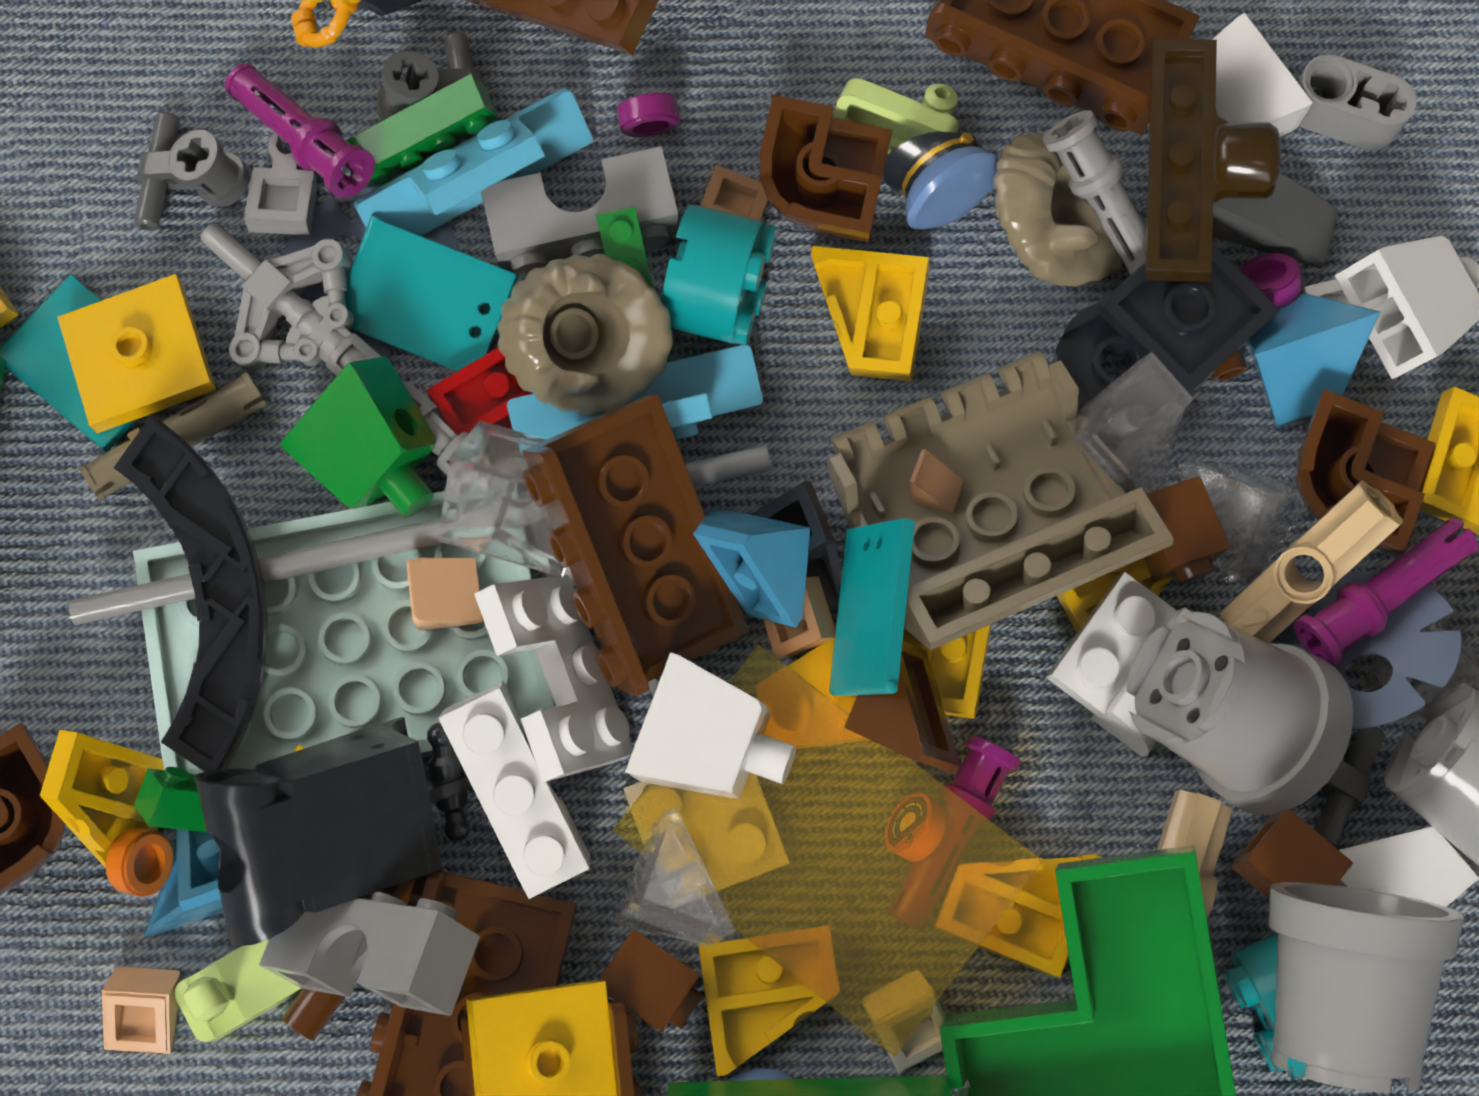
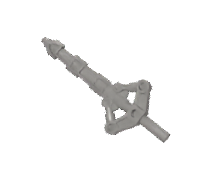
(317, 328)

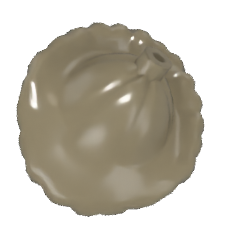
(1045, 221)
(585, 334)

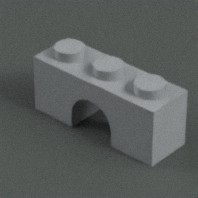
(533, 231)
(399, 950)

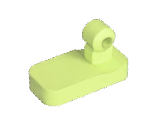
(883, 108)
(231, 993)

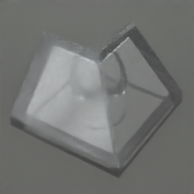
(489, 503)

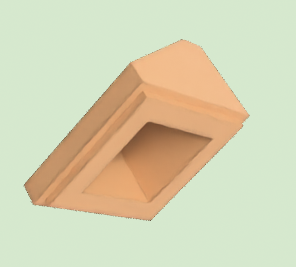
(443, 592)
(140, 1010)

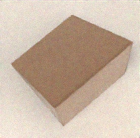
(935, 484)

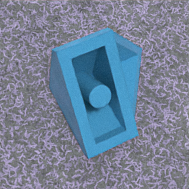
(1308, 350)
(759, 562)
(192, 884)

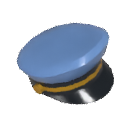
(940, 176)

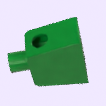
(365, 439)

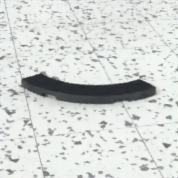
(226, 591)

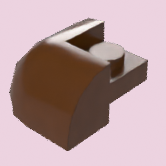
(822, 168)
(1353, 445)
(27, 823)

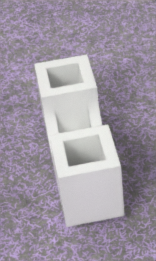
(506, 779)

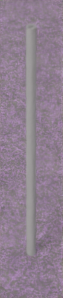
(358, 549)

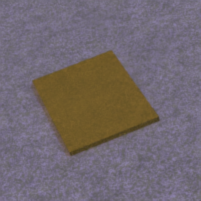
(853, 867)

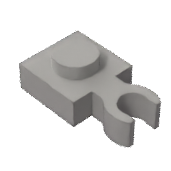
(281, 196)

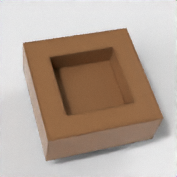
(735, 194)
(812, 630)

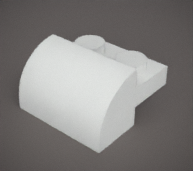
(1102, 652)

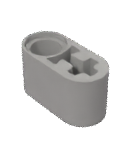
(1368, 89)

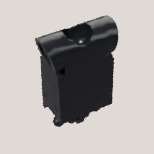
(329, 824)

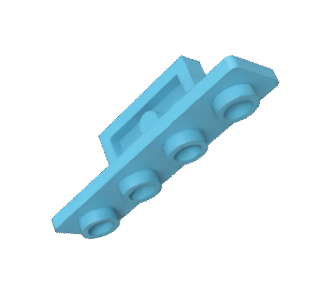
(501, 151)
(688, 390)

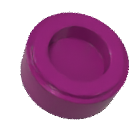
(648, 114)
(1276, 277)

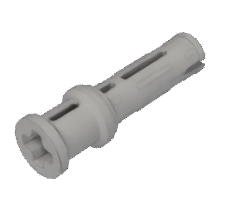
(1097, 178)

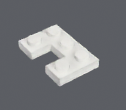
(585, 724)

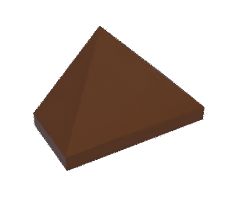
(911, 718)

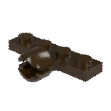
(1196, 160)

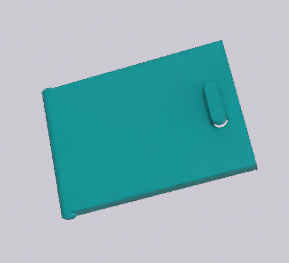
(425, 296)
(41, 359)
(872, 609)

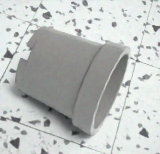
(1244, 712)
(1441, 769)
(1357, 981)

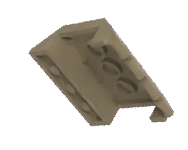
(1031, 504)

